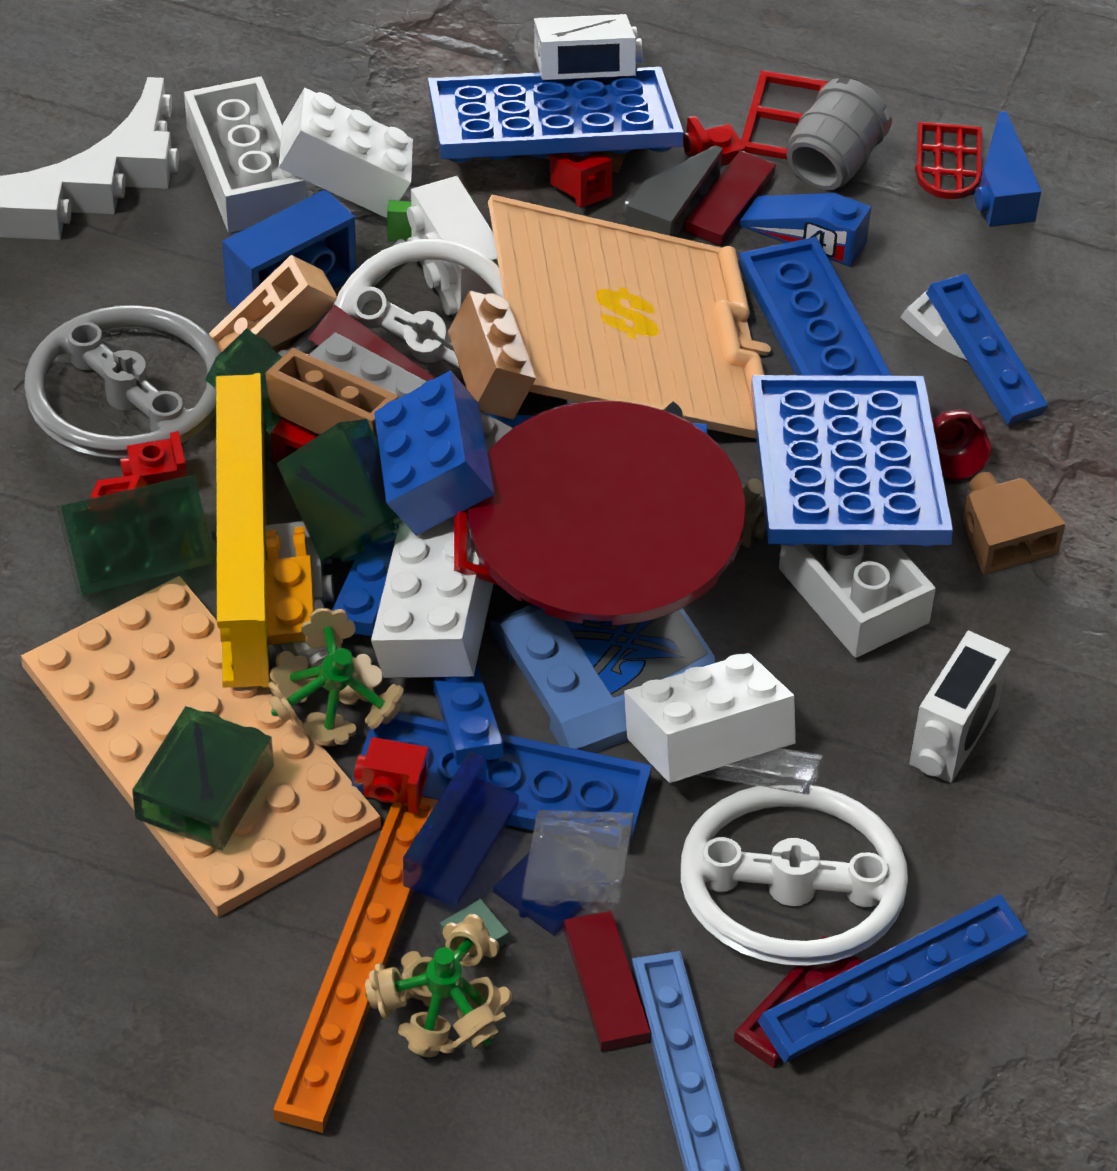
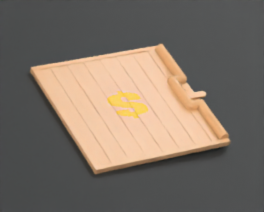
(628, 314)

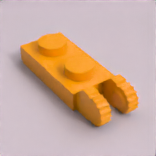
(288, 588)

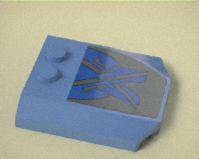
(588, 666)

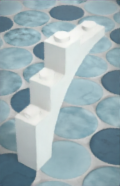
(132, 156)

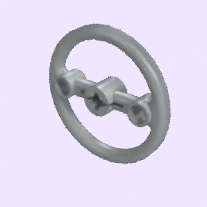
(123, 376)

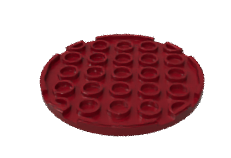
(608, 512)

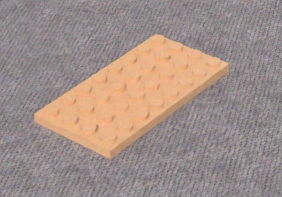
(123, 689)

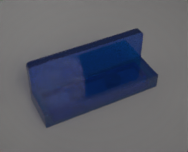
(458, 834)

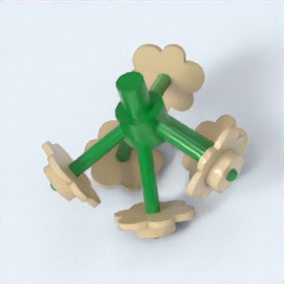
(339, 673)

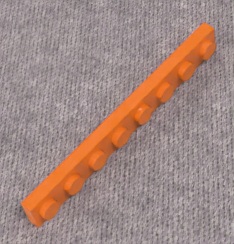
(342, 1000)

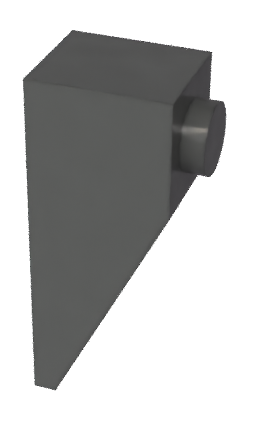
(672, 195)

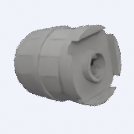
(837, 134)

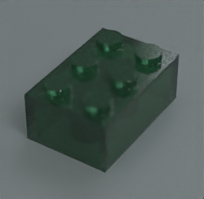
(135, 534)

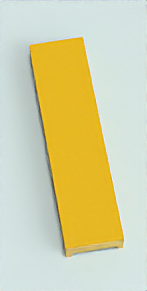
(241, 531)

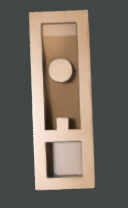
(280, 306)

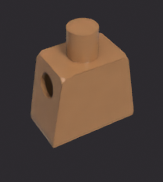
(1009, 523)

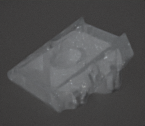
(578, 858)

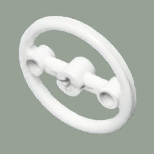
(358, 292)
(794, 875)

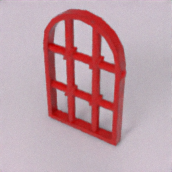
(939, 170)

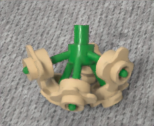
(441, 977)

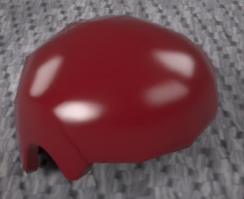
(961, 444)

